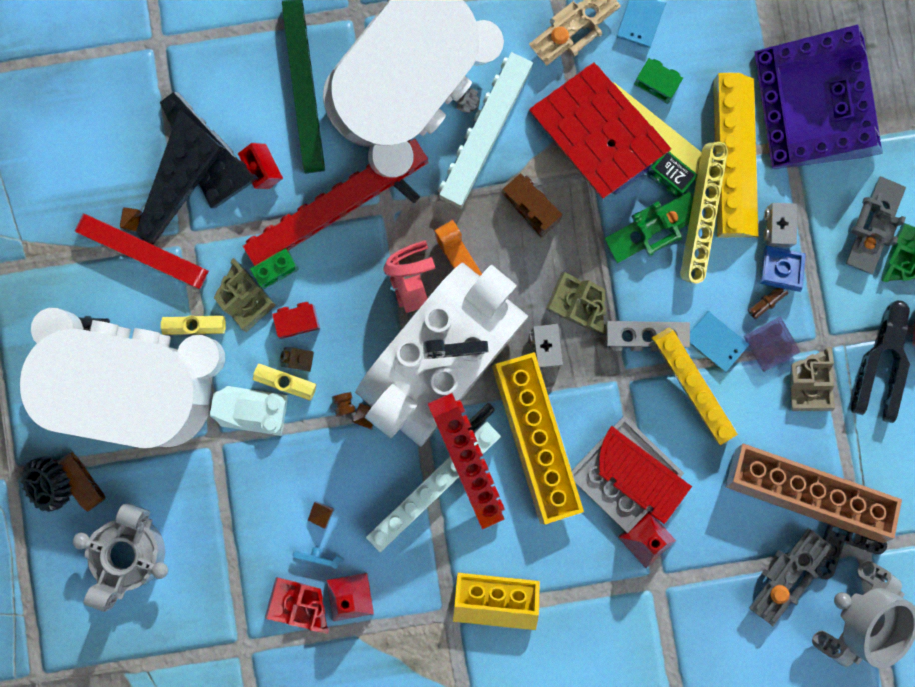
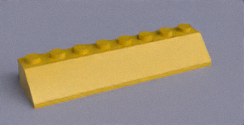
(736, 129)
(537, 439)

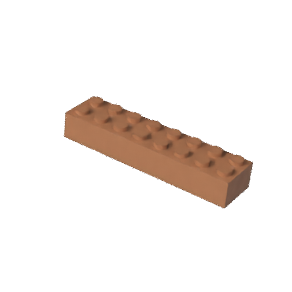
(814, 493)

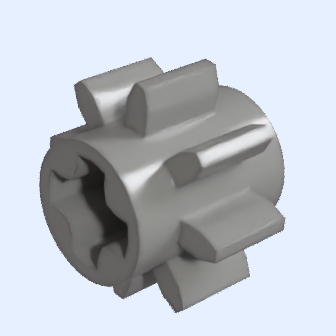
(468, 101)

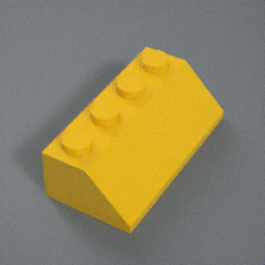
(496, 601)

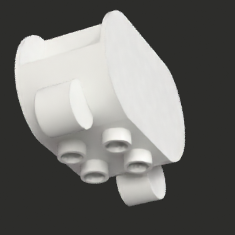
(403, 73)
(458, 311)
(117, 386)

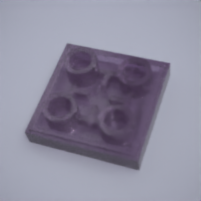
(772, 344)

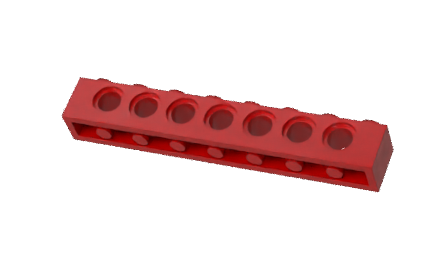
(467, 460)

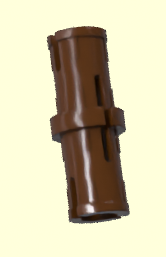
(767, 302)

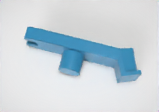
(315, 557)

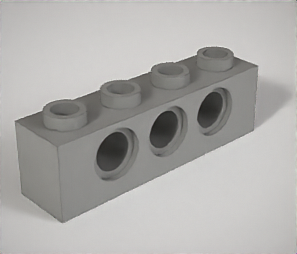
(614, 332)

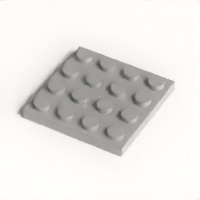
(610, 499)

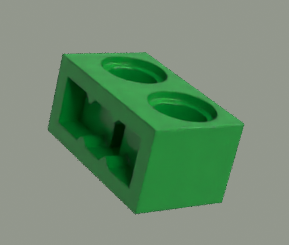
(274, 268)

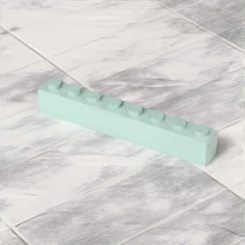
(486, 130)
(425, 494)

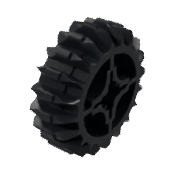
(46, 483)

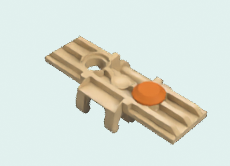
(566, 23)

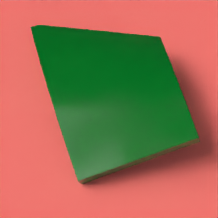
(901, 258)

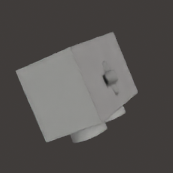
(787, 216)
(550, 334)

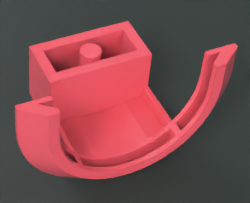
(411, 290)

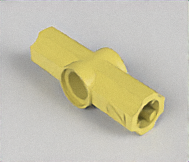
(180, 325)
(272, 377)

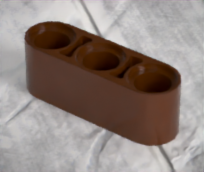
(83, 485)

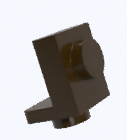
(296, 359)

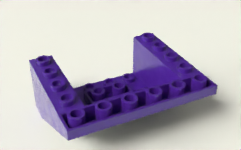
(818, 99)

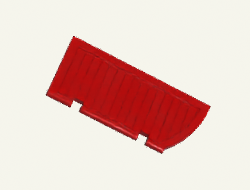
(640, 475)

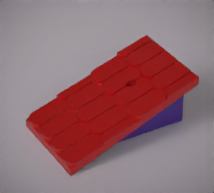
(587, 118)

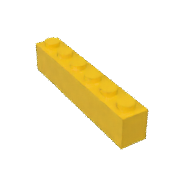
(694, 386)

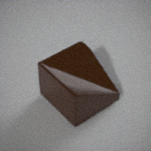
(130, 219)
(360, 414)
(320, 514)

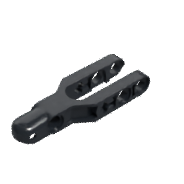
(892, 337)

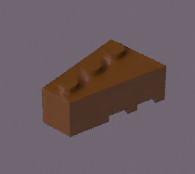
(532, 204)

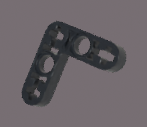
(438, 349)
(838, 541)

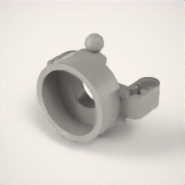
(136, 529)
(876, 625)

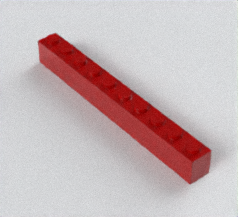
(326, 209)

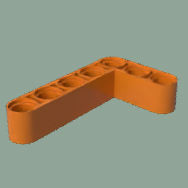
(451, 243)

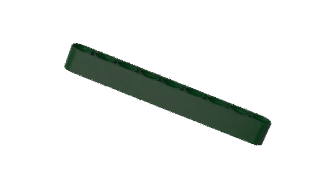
(303, 86)

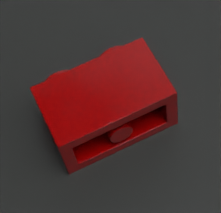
(261, 163)
(296, 320)

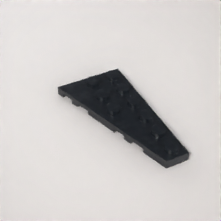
(182, 167)
(227, 173)

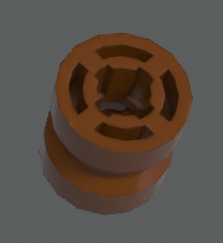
(343, 404)

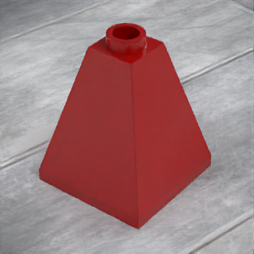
(647, 539)
(354, 590)

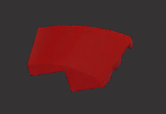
(297, 605)

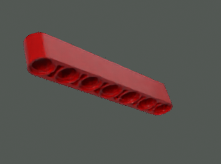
(141, 251)

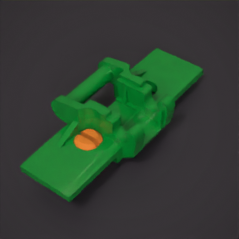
(648, 222)

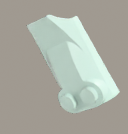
(249, 410)

